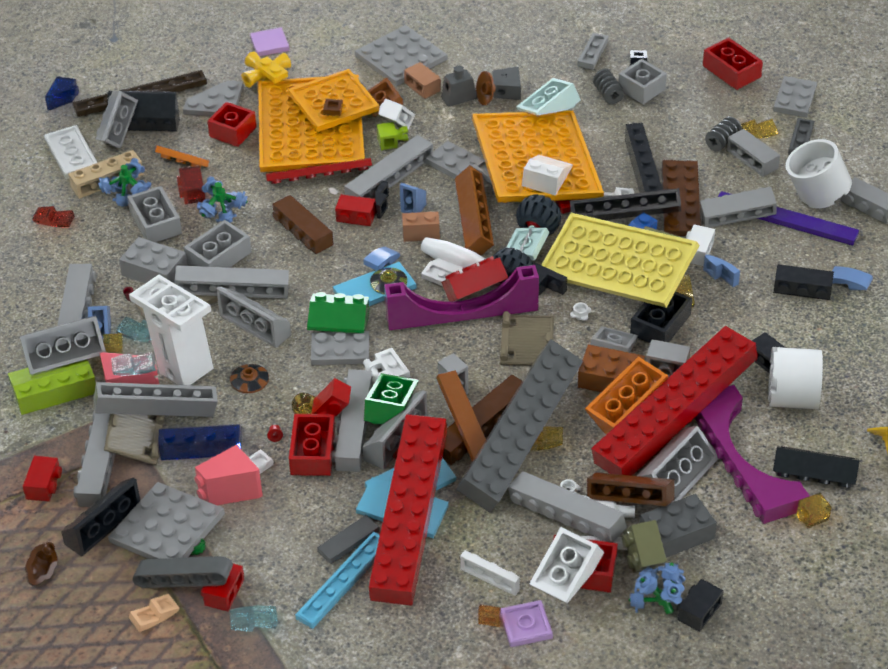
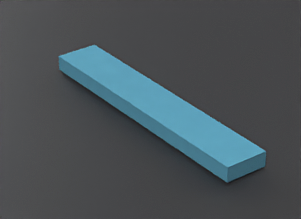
(339, 583)

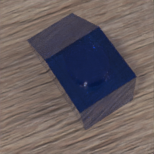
(61, 92)

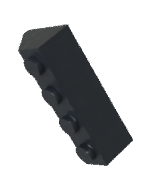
(154, 111)
(816, 465)
(101, 517)

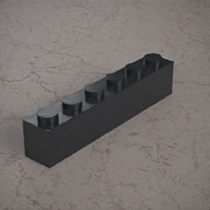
(641, 158)
(629, 205)

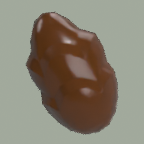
(41, 563)

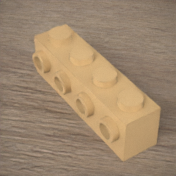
(86, 180)

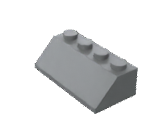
(253, 317)
(62, 344)
(386, 439)
(683, 460)

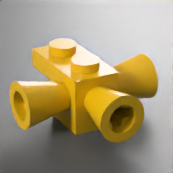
(265, 68)

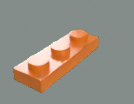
(181, 157)

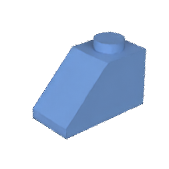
(412, 199)
(103, 318)

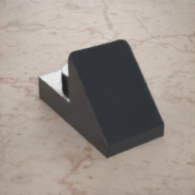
(551, 280)

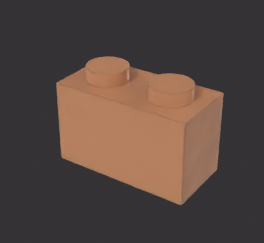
(422, 80)
(420, 225)

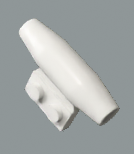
(447, 258)

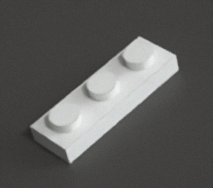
(490, 572)

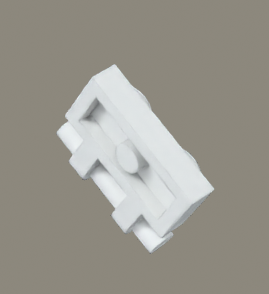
(388, 362)

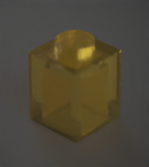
(814, 510)

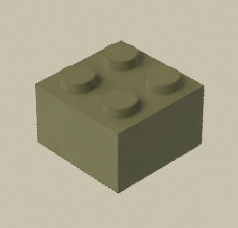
(644, 546)

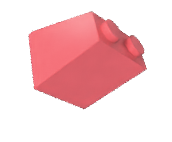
(147, 378)
(228, 478)

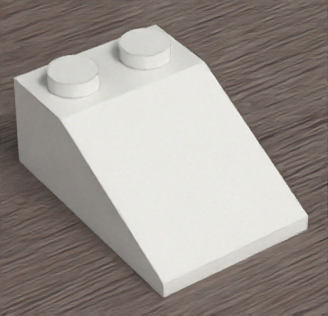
(545, 174)
(566, 565)

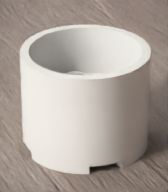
(818, 173)
(795, 378)

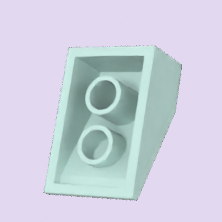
(551, 98)

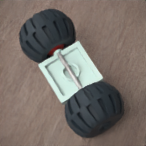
(537, 220)

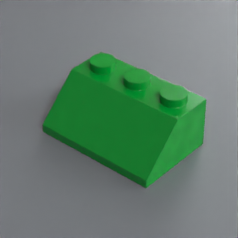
(338, 313)
(388, 397)

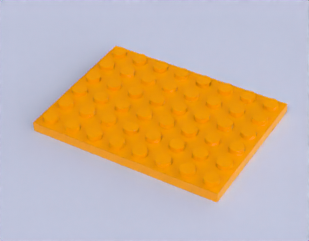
(515, 137)
(290, 139)

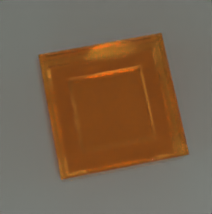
(489, 615)

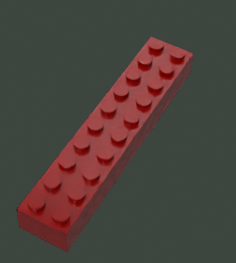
(674, 403)
(408, 510)

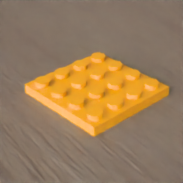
(341, 86)

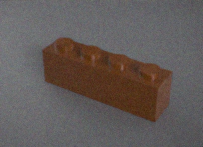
(302, 224)
(630, 489)

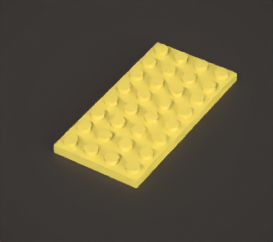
(620, 259)

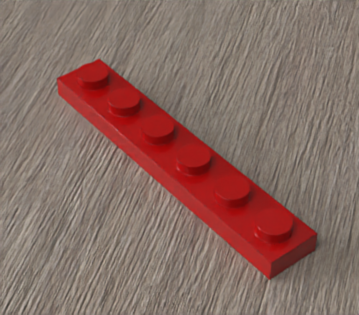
(327, 169)

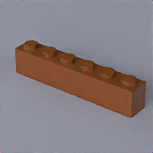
(474, 211)

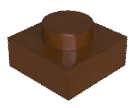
(333, 107)

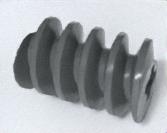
(608, 86)
(718, 136)

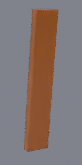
(462, 412)

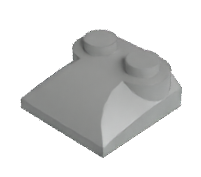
(614, 339)

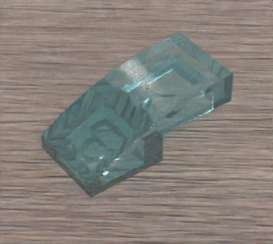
(134, 330)
(128, 365)
(253, 616)

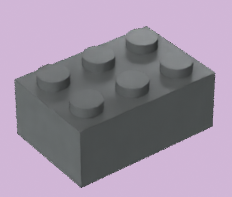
(682, 524)

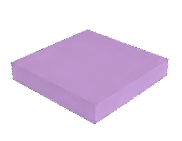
(269, 42)
(526, 623)

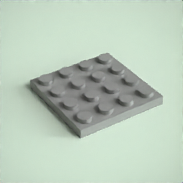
(399, 51)
(166, 524)

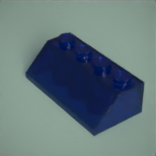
(198, 441)

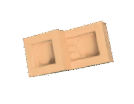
(158, 611)

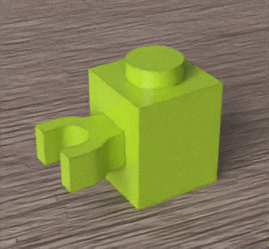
(389, 135)

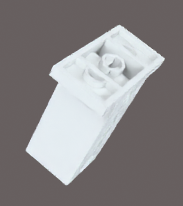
(175, 329)

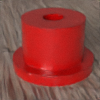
(275, 433)

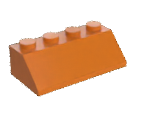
(625, 394)

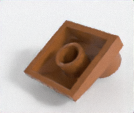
(384, 90)

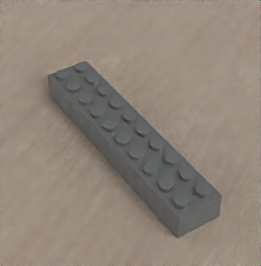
(519, 426)

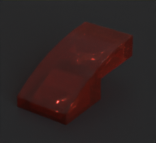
(50, 217)

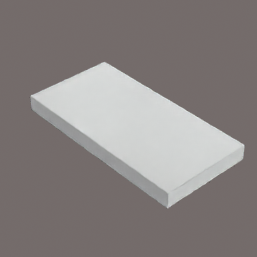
(69, 149)

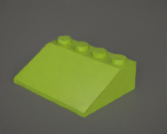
(52, 386)

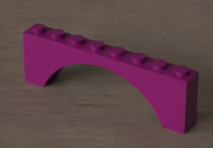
(411, 310)
(767, 495)

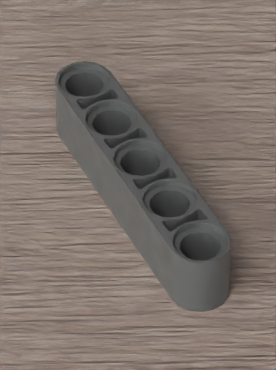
(182, 572)

